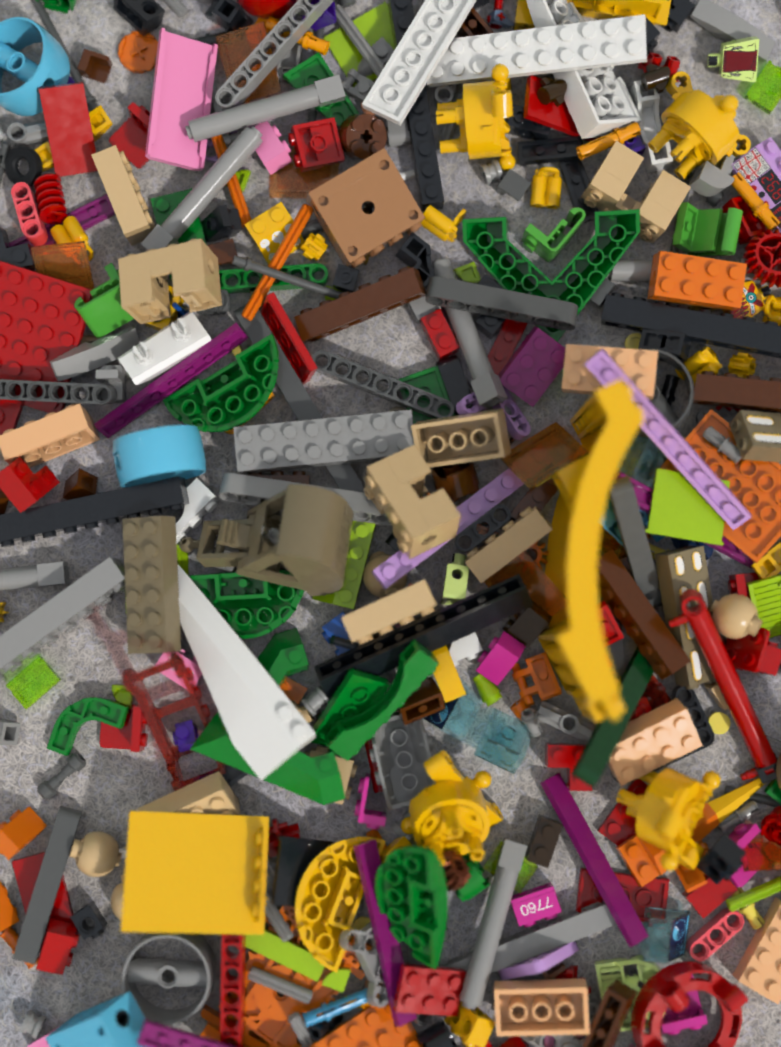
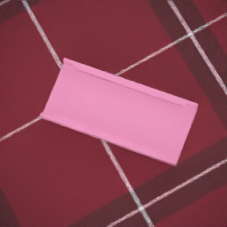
(180, 94)

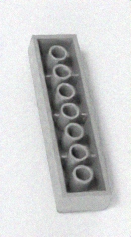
(322, 441)
(60, 614)

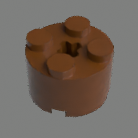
(373, 135)
(456, 479)

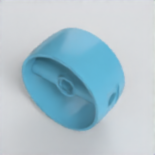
(52, 70)
(159, 455)

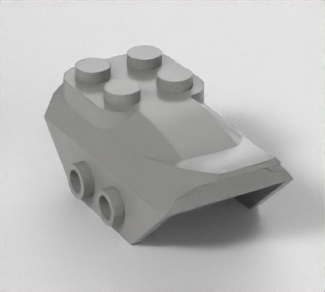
(400, 760)

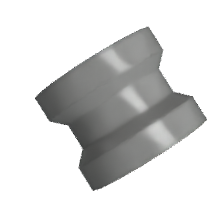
(491, 171)
(33, 1024)

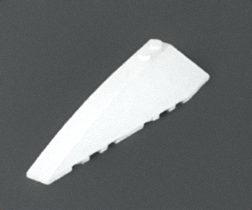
(593, 95)
(251, 704)

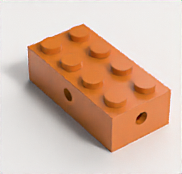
(697, 281)

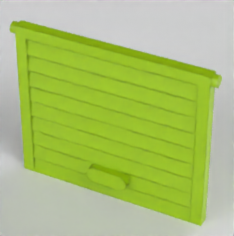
(372, 26)
(682, 511)
(767, 599)

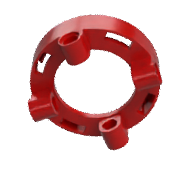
(669, 989)

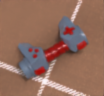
(497, 18)

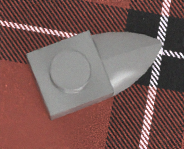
(382, 50)

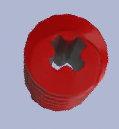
(50, 199)

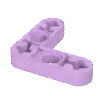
(512, 426)
(540, 963)

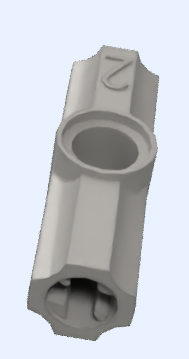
(554, 716)

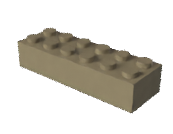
(151, 584)

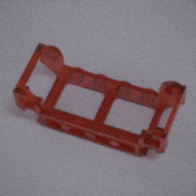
(134, 683)

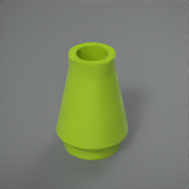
(487, 690)

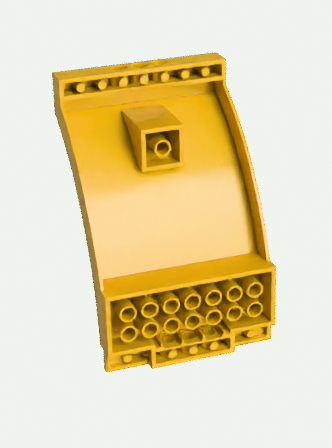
(575, 633)

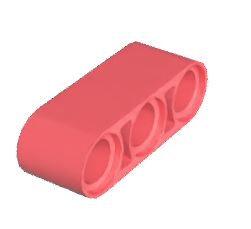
(25, 206)
(710, 945)

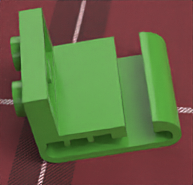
(707, 231)
(550, 247)
(104, 311)

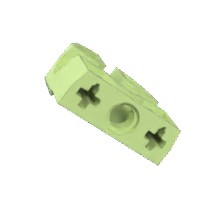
(612, 970)

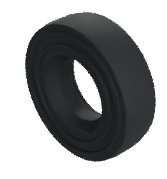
(12, 161)

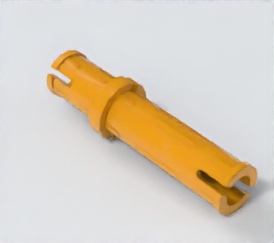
(307, 41)
(607, 141)
(757, 205)

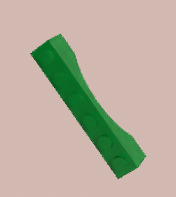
(352, 733)

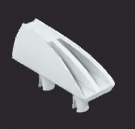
(164, 349)

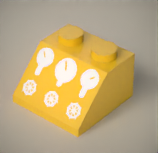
(270, 229)

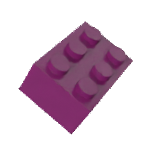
(533, 366)

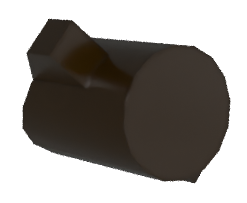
(655, 77)
(552, 91)

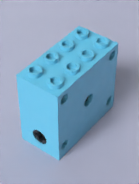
(103, 1025)

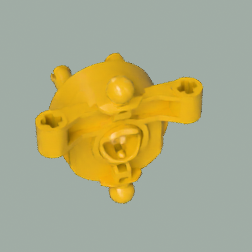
(481, 119)
(699, 126)
(451, 811)
(670, 813)

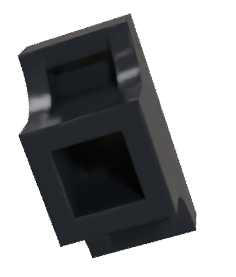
(228, 15)
(221, 223)

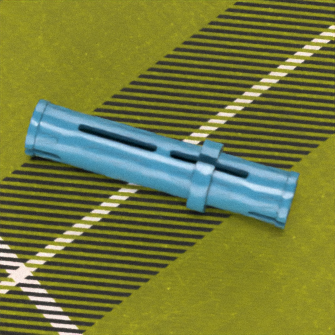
(310, 1017)

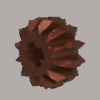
(455, 870)

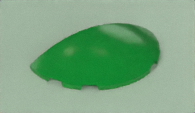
(231, 393)
(249, 604)
(415, 899)

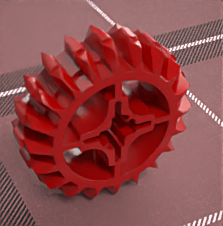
(761, 258)

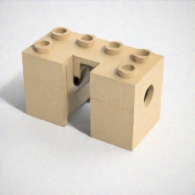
(658, 203)
(145, 280)
(395, 490)

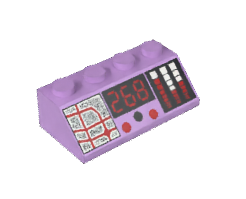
(763, 172)

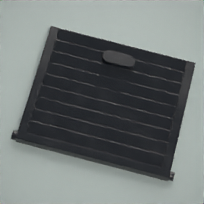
(292, 860)

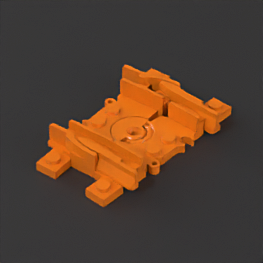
(266, 1011)

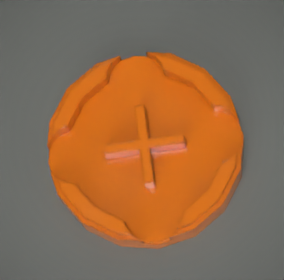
(138, 52)

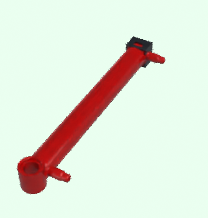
(729, 685)

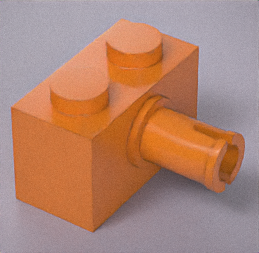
(19, 831)

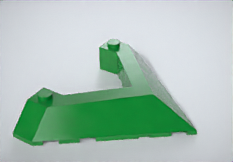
(576, 282)
(306, 776)

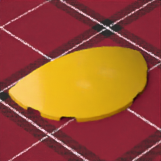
(329, 899)

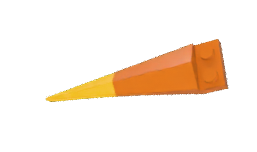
(644, 859)

